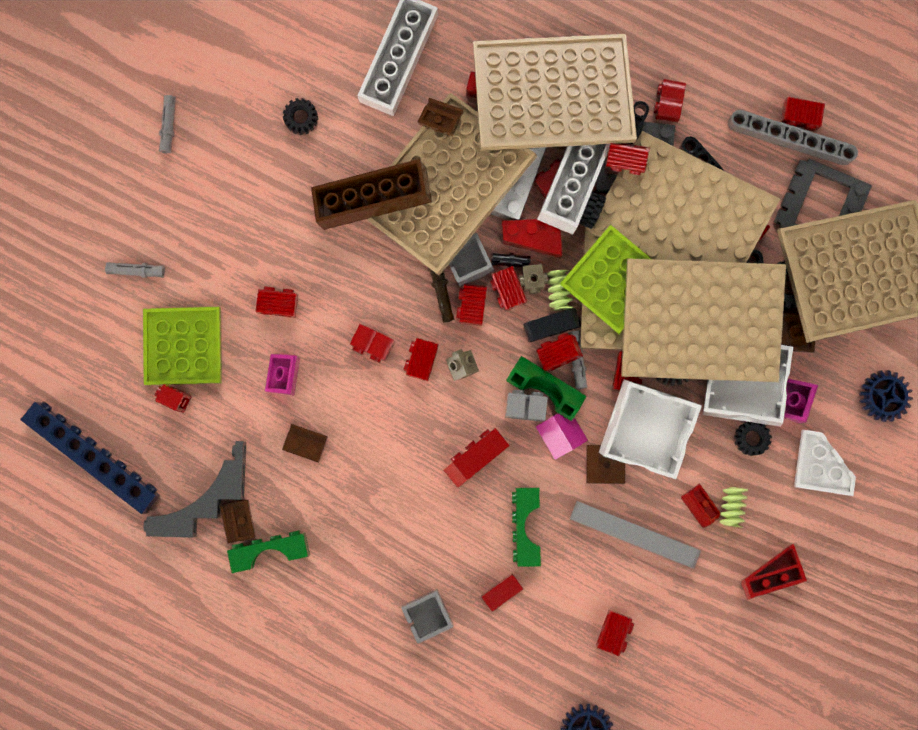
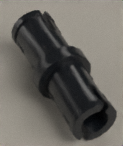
(510, 260)

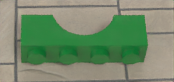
(530, 376)
(526, 552)
(244, 557)

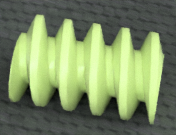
(559, 298)
(733, 506)

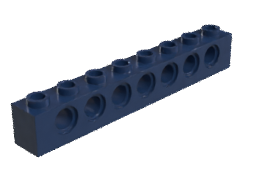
(34, 419)

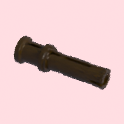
(439, 284)

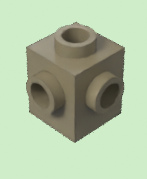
(536, 272)
(462, 364)

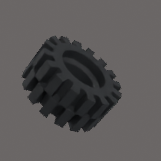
(300, 127)
(592, 210)
(741, 441)

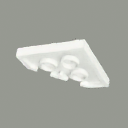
(821, 466)

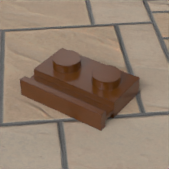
(440, 117)
(305, 443)
(237, 521)

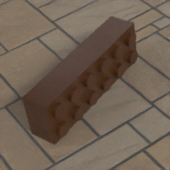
(371, 194)

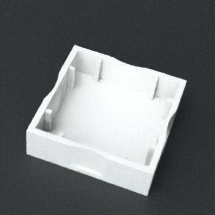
(750, 399)
(649, 429)

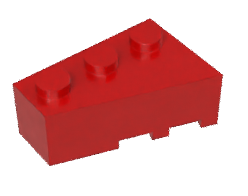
(533, 236)
(476, 456)
(776, 574)

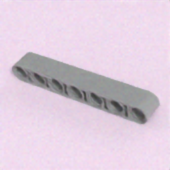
(801, 135)
(635, 534)

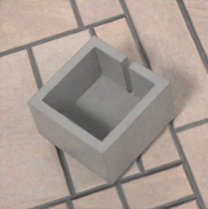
(471, 262)
(525, 406)
(428, 615)

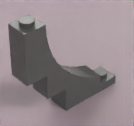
(227, 485)

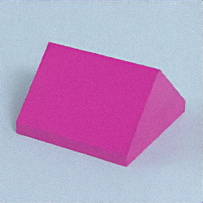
(282, 374)
(799, 400)
(561, 435)

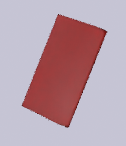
(701, 506)
(502, 592)

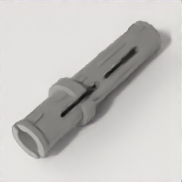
(166, 132)
(143, 270)
(578, 366)

